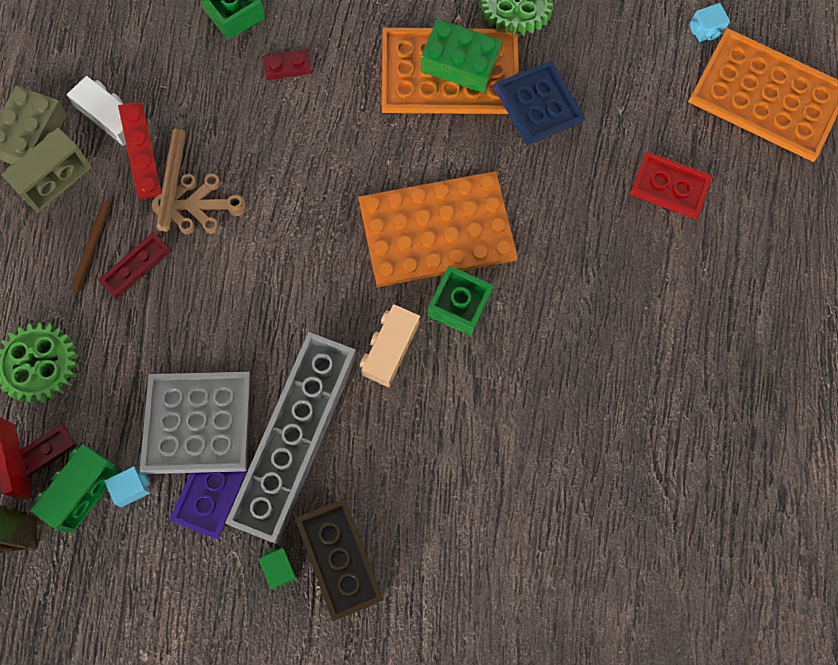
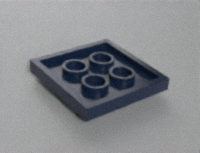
(538, 102)

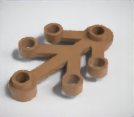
(195, 204)

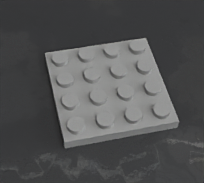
(196, 423)

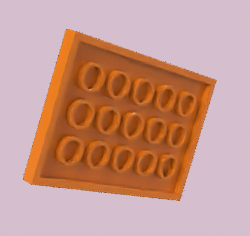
(413, 91)
(768, 94)
(436, 226)

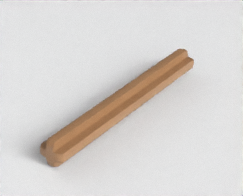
(170, 180)

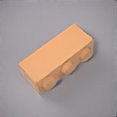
(389, 345)

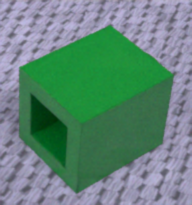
(277, 567)

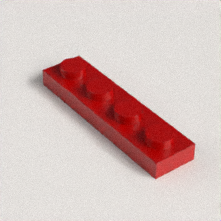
(139, 150)

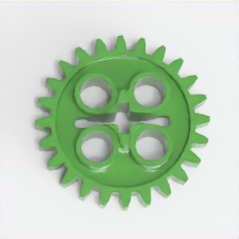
(517, 14)
(37, 383)

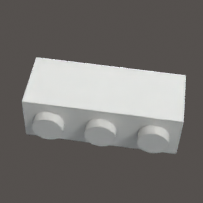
(99, 106)

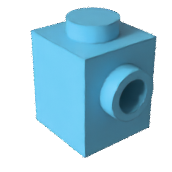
(709, 22)
(128, 486)

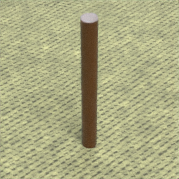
(90, 246)

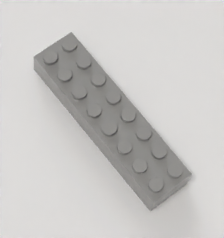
(292, 438)

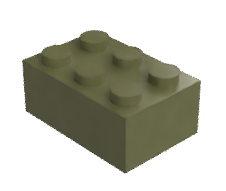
(26, 122)
(47, 170)

